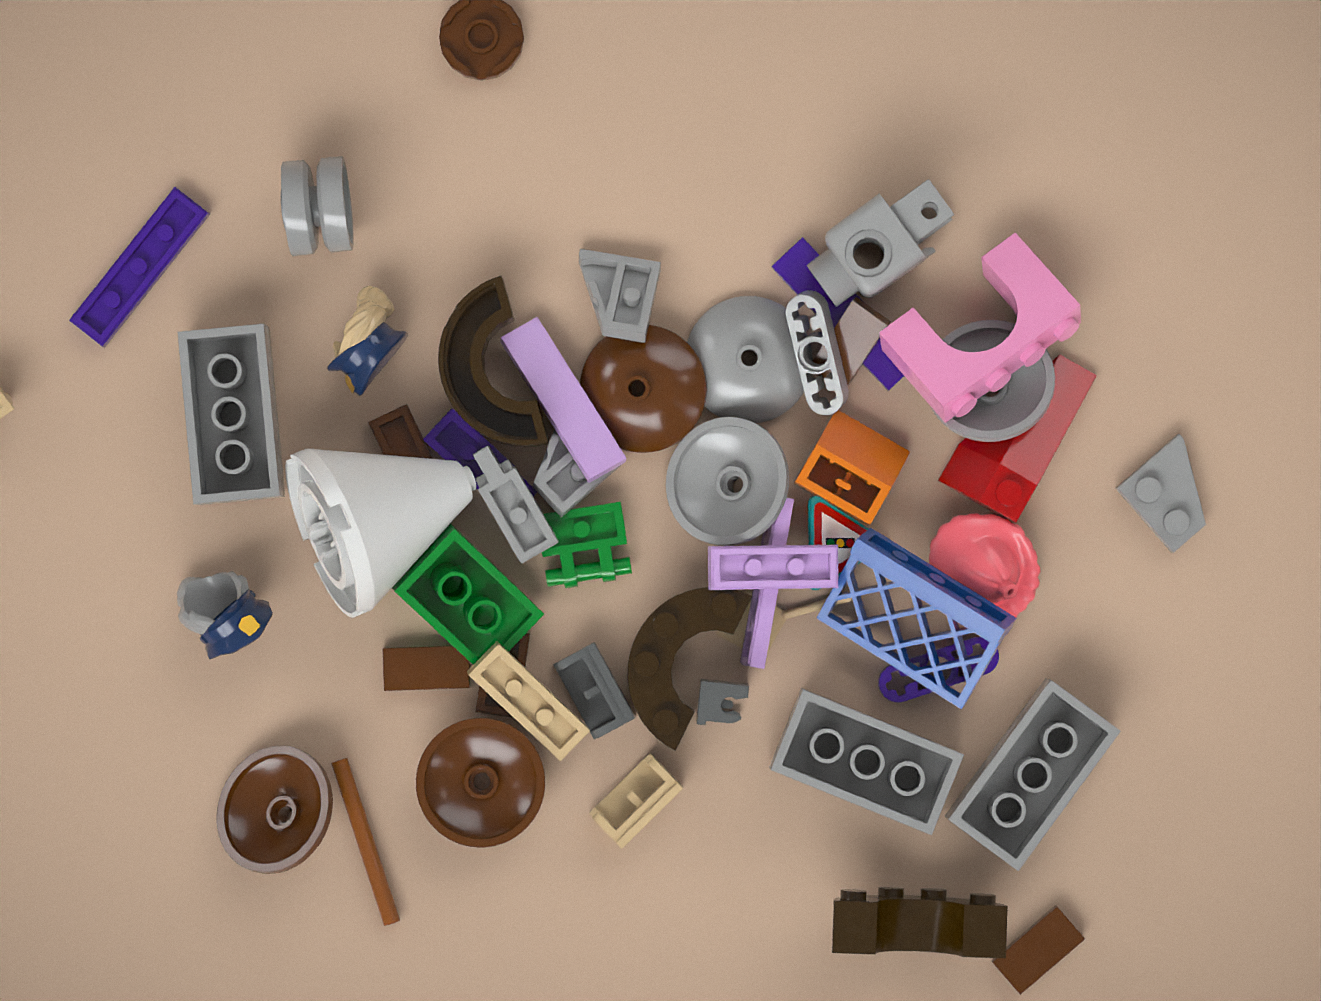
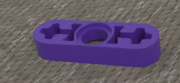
(911, 688)

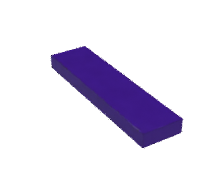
(139, 267)
(798, 277)

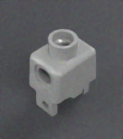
(893, 229)

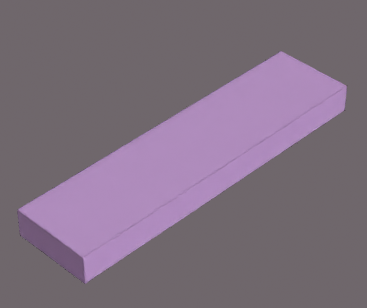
(563, 399)
(764, 600)

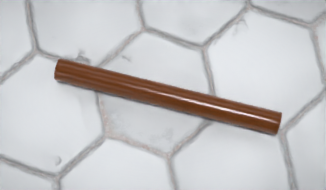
(365, 841)

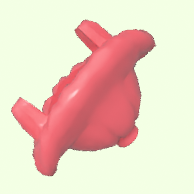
(989, 559)

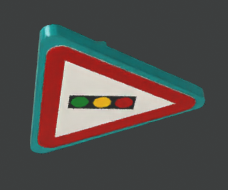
(832, 527)

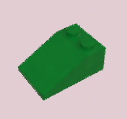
(466, 597)

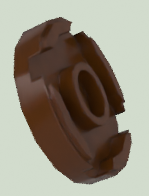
(481, 38)

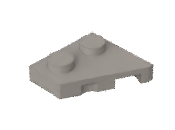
(620, 292)
(560, 478)
(1166, 495)

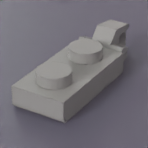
(513, 506)

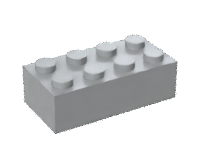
(231, 414)
(866, 761)
(1032, 773)

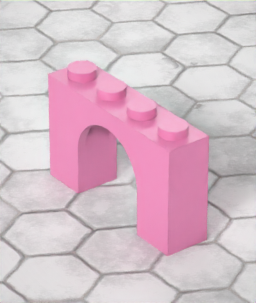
(955, 378)

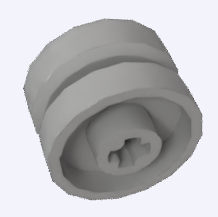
(311, 206)

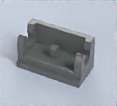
(594, 690)
(712, 700)

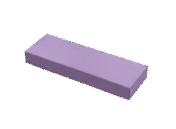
(772, 567)

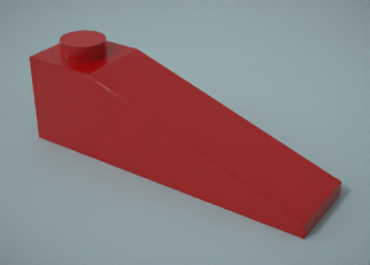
(1007, 471)

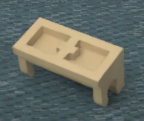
(636, 800)

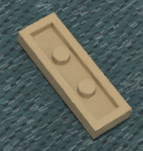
(528, 701)

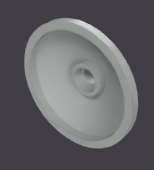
(742, 390)
(1017, 404)
(704, 474)

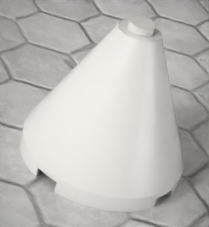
(372, 516)

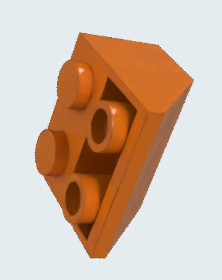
(852, 467)

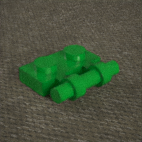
(586, 530)

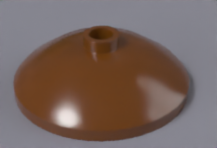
(672, 394)
(257, 804)
(462, 809)

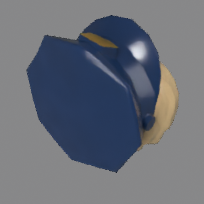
(367, 340)

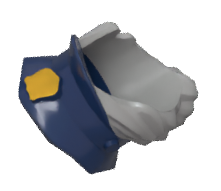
(222, 612)

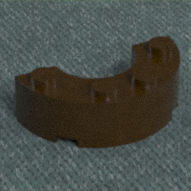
(464, 374)
(655, 651)
(919, 923)

